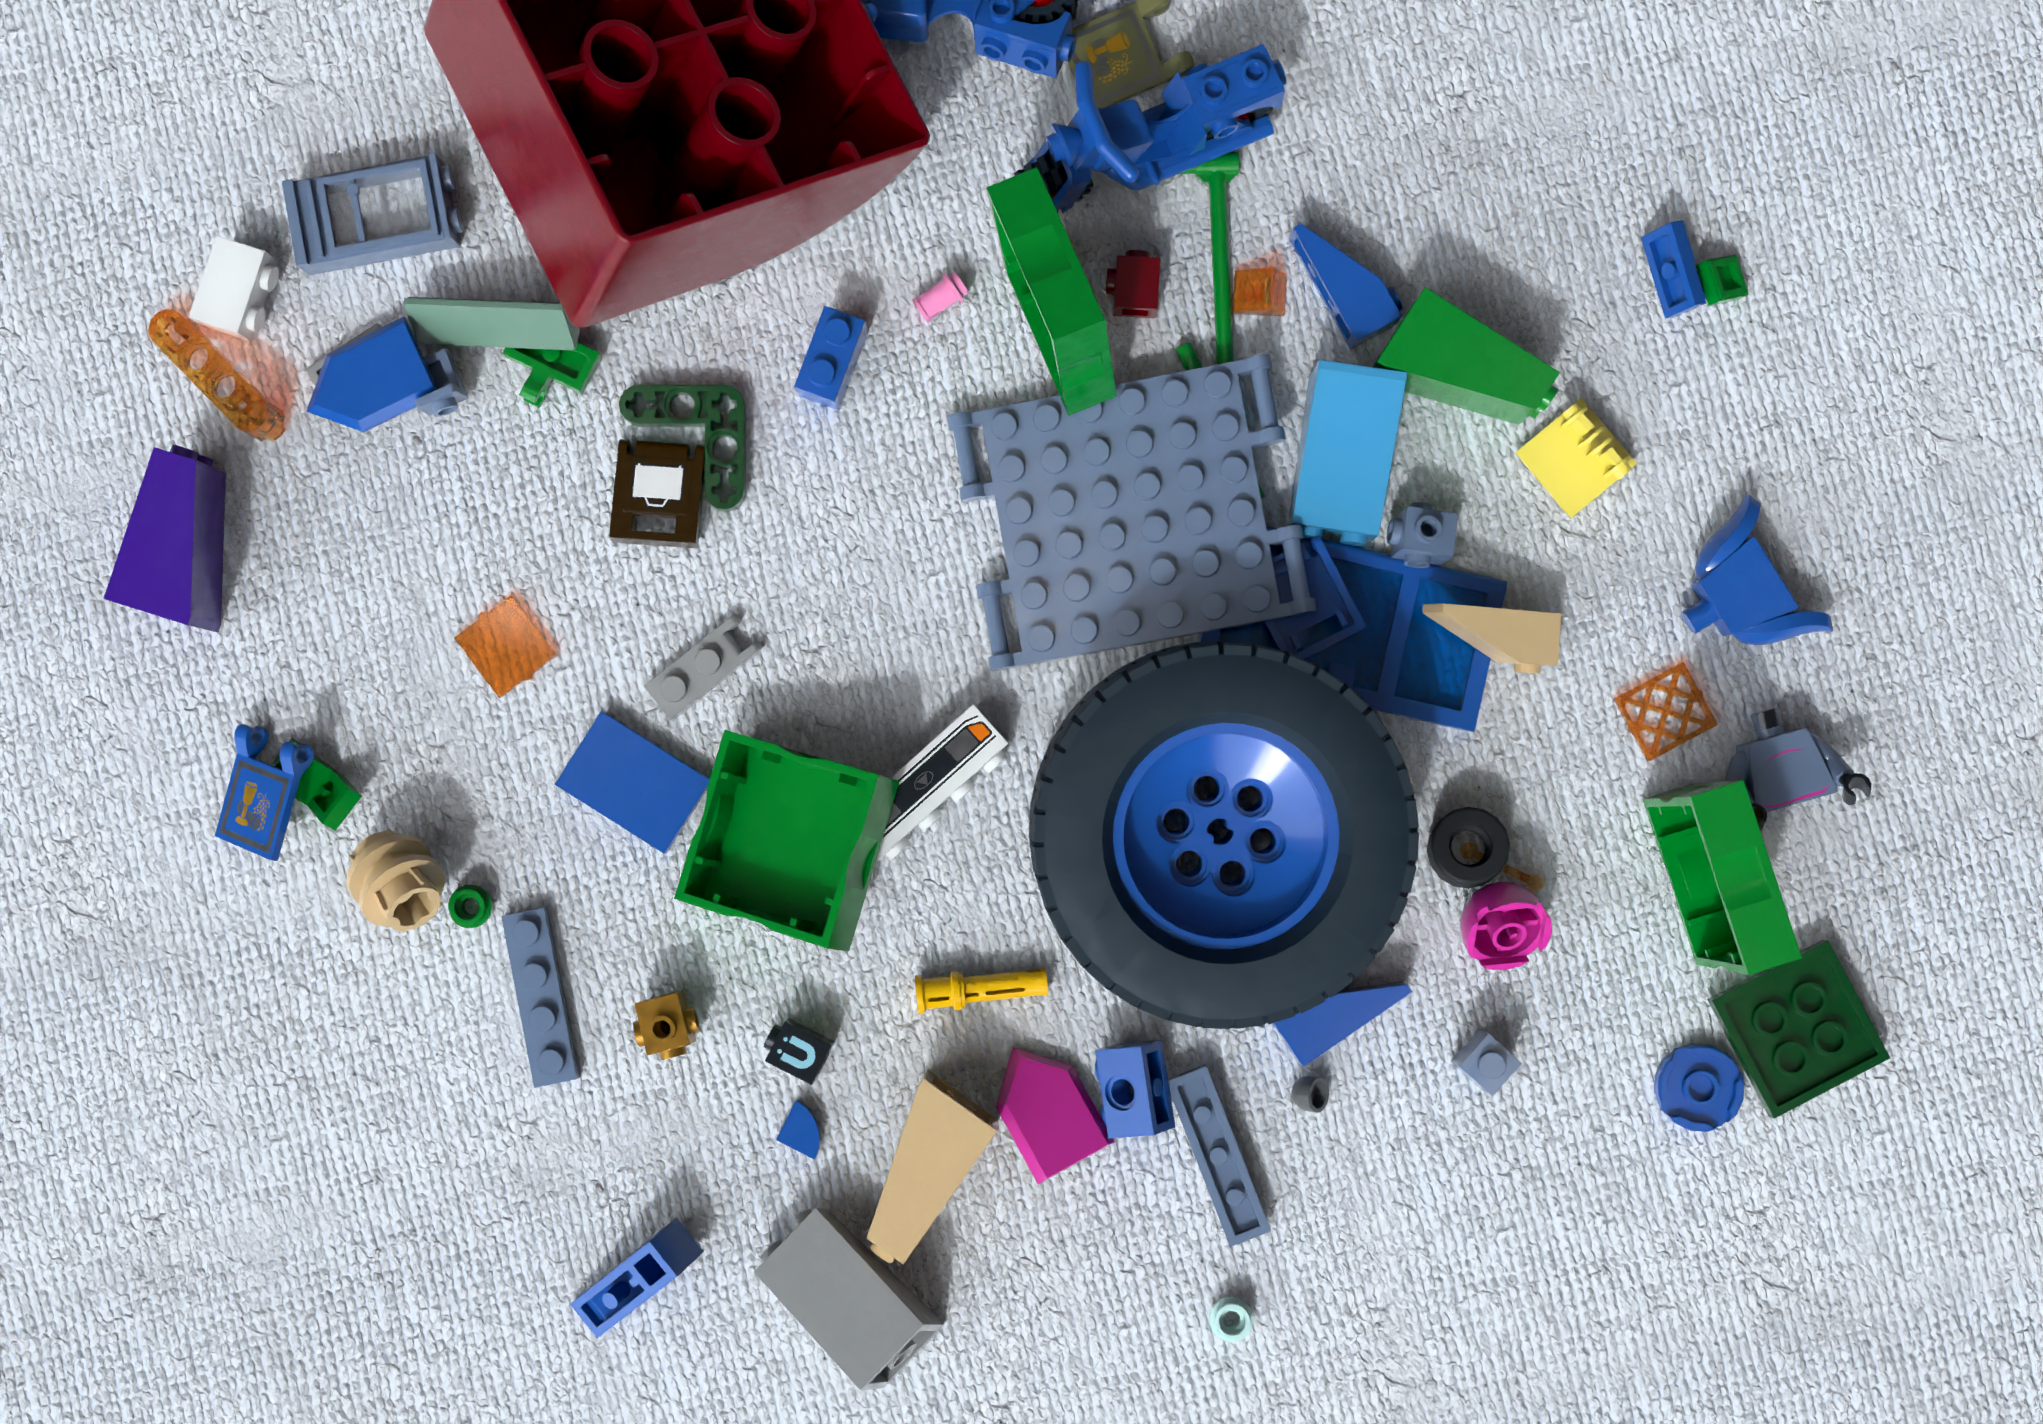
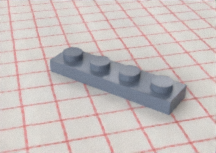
(540, 997)
(1218, 1155)

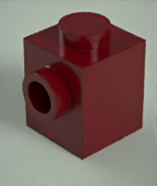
(1134, 284)

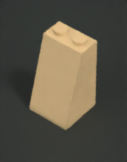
(933, 1157)

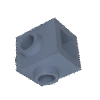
(1422, 535)

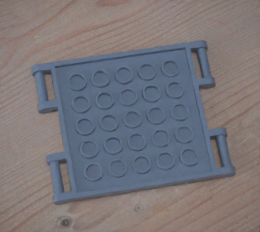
(1131, 515)

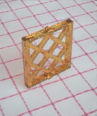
(1695, 696)

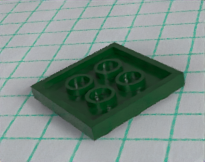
(1798, 1029)

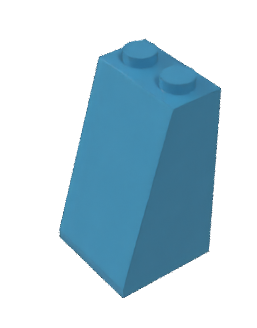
(1346, 451)

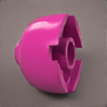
(1504, 925)

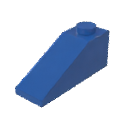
(1349, 290)
(1337, 1018)
(637, 1278)

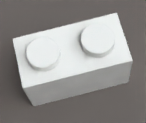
(234, 289)

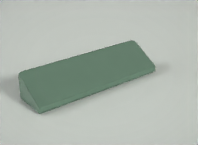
(491, 323)

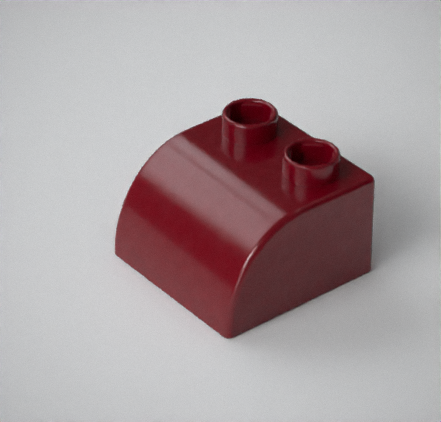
(674, 132)

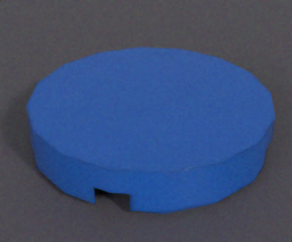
(1699, 1087)

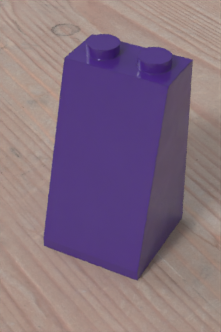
(174, 542)

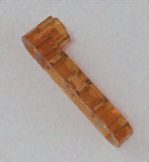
(217, 367)

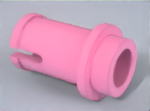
(941, 296)

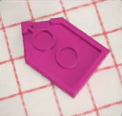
(1049, 1114)

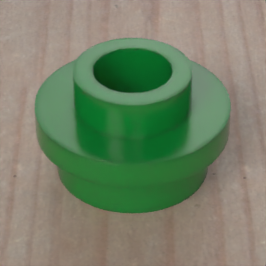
(457, 906)

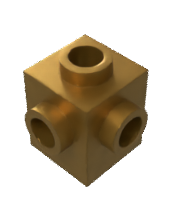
(650, 1030)

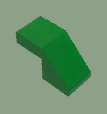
(325, 791)

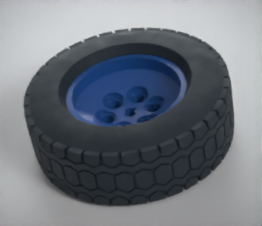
(1302, 908)

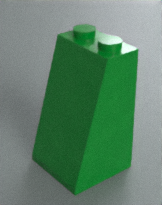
(1466, 363)

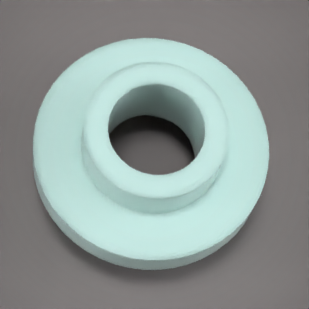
(1234, 1332)

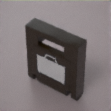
(658, 484)

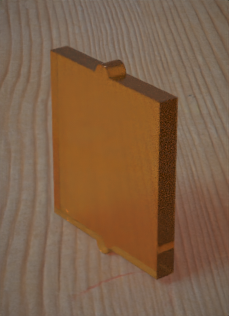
(505, 646)

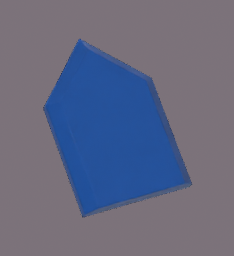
(372, 378)

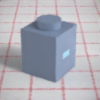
(1486, 1062)

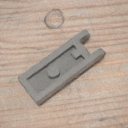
(700, 669)

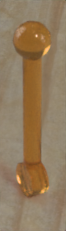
(1535, 882)

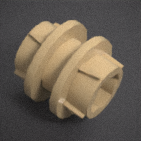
(395, 880)

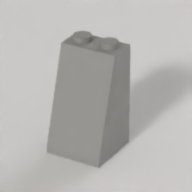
(847, 1299)

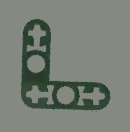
(702, 416)

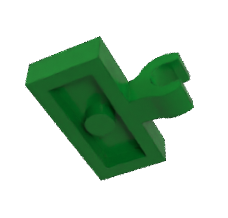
(565, 367)

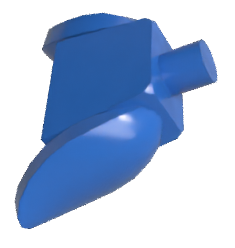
(1743, 590)

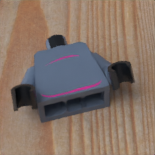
(1790, 767)

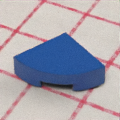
(801, 1131)

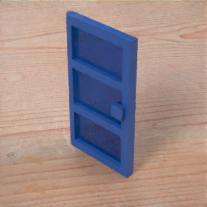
(1403, 657)

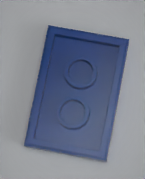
(633, 782)

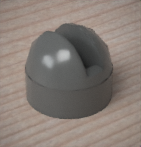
(1310, 1093)

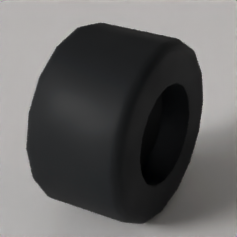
(1491, 832)

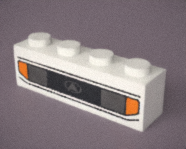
(940, 773)

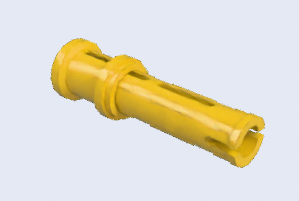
(958, 990)

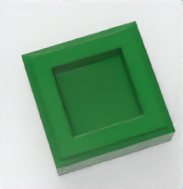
(1722, 280)

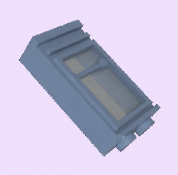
(372, 214)

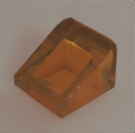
(1259, 292)

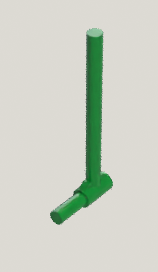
(1217, 174)

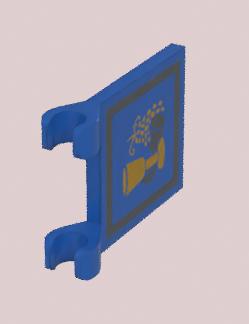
(260, 793)

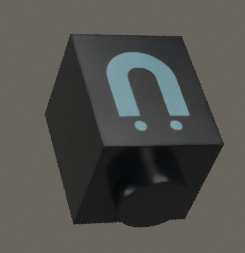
(797, 1050)

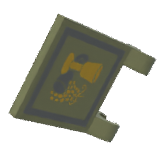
(1124, 53)

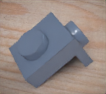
(449, 385)

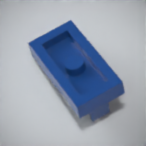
(1673, 269)

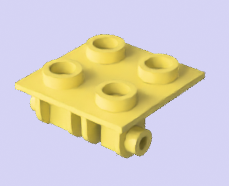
(1576, 458)

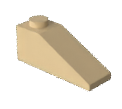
(1504, 635)

